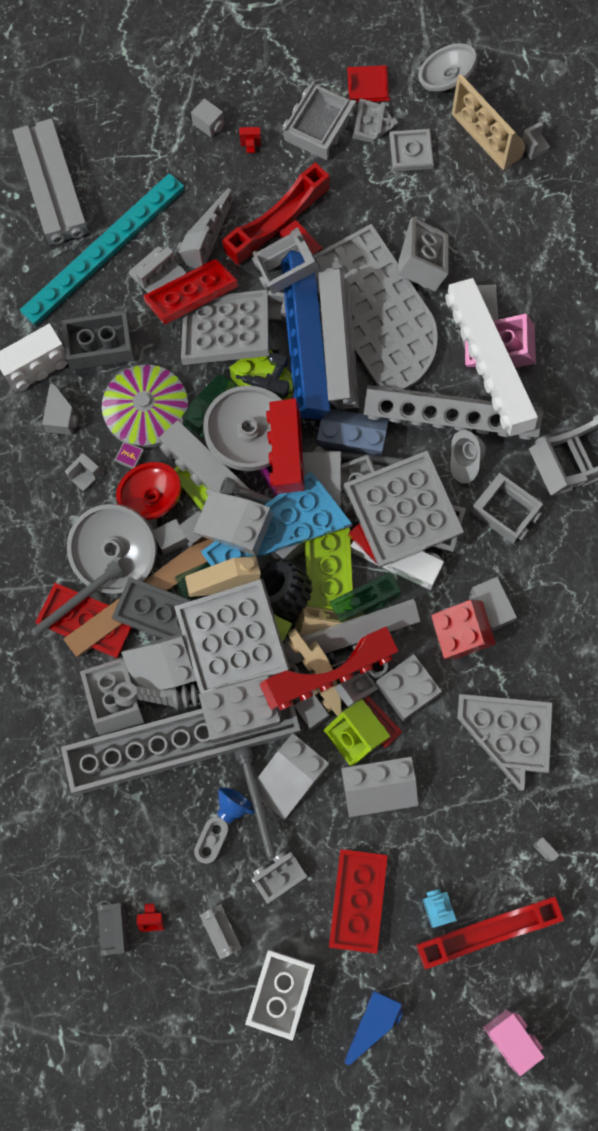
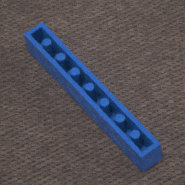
(305, 341)

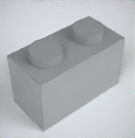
(495, 603)

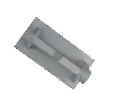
(220, 931)

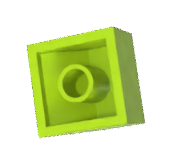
(356, 732)

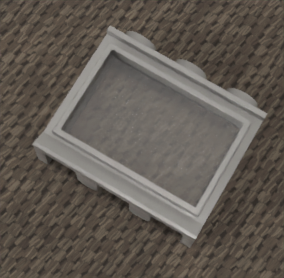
(318, 120)

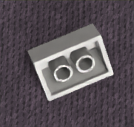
(380, 787)

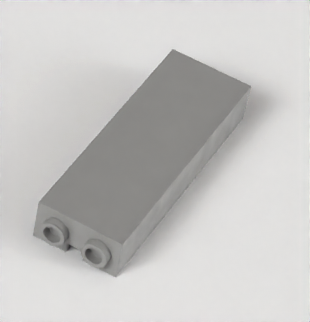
(50, 182)
(338, 339)

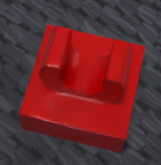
(250, 138)
(150, 920)

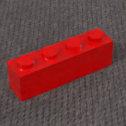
(286, 446)

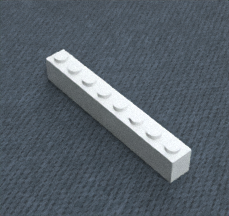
(491, 358)

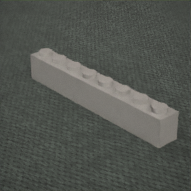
(205, 469)

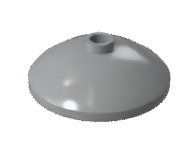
(444, 66)

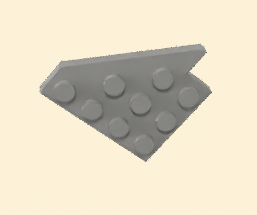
(510, 732)

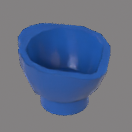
(233, 804)

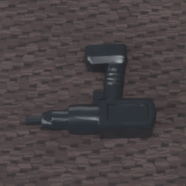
(272, 381)

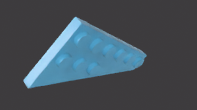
(295, 520)

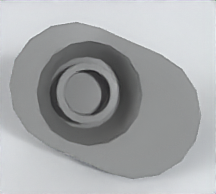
(466, 454)

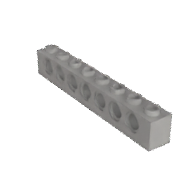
(376, 395)

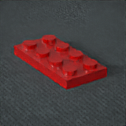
(190, 291)
(79, 615)
(358, 901)

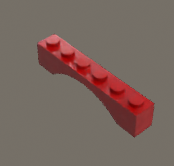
(301, 195)
(288, 685)
(489, 931)

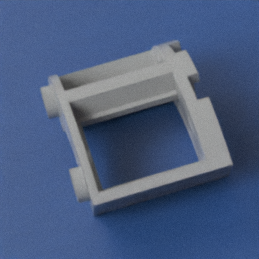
(271, 257)
(550, 467)

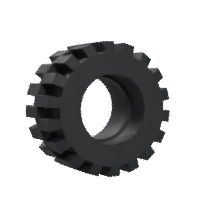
(286, 588)

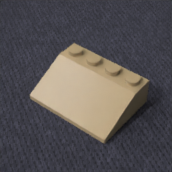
(486, 125)

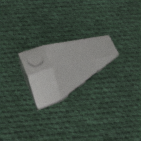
(202, 236)

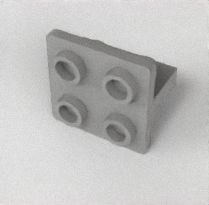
(156, 269)

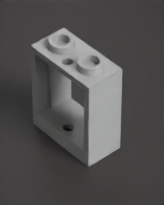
(519, 495)

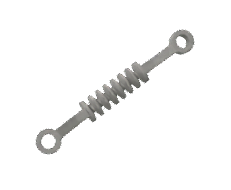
(167, 697)

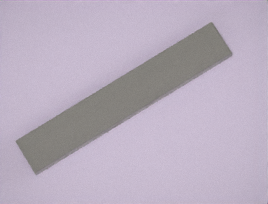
(355, 629)

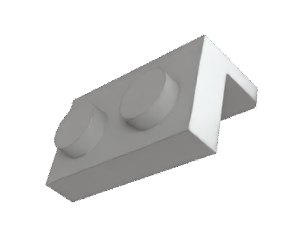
(278, 877)

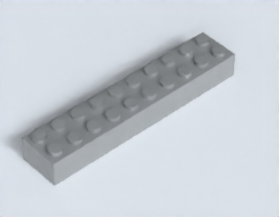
(158, 748)

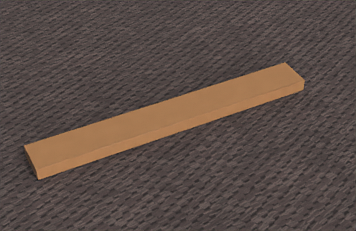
(102, 624)

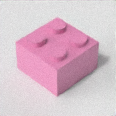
(513, 1042)

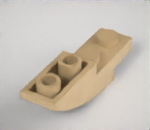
(317, 661)

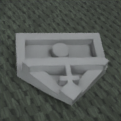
(372, 121)

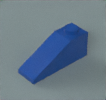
(376, 1022)

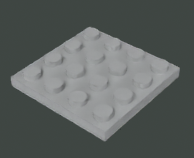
(227, 329)
(403, 509)
(232, 636)

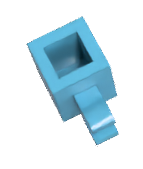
(438, 908)

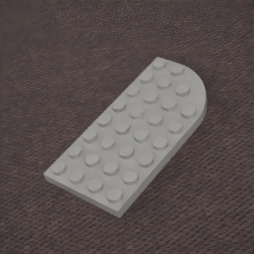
(390, 321)

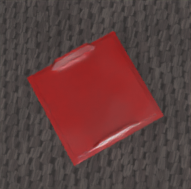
(368, 83)

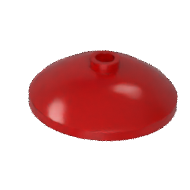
(149, 482)

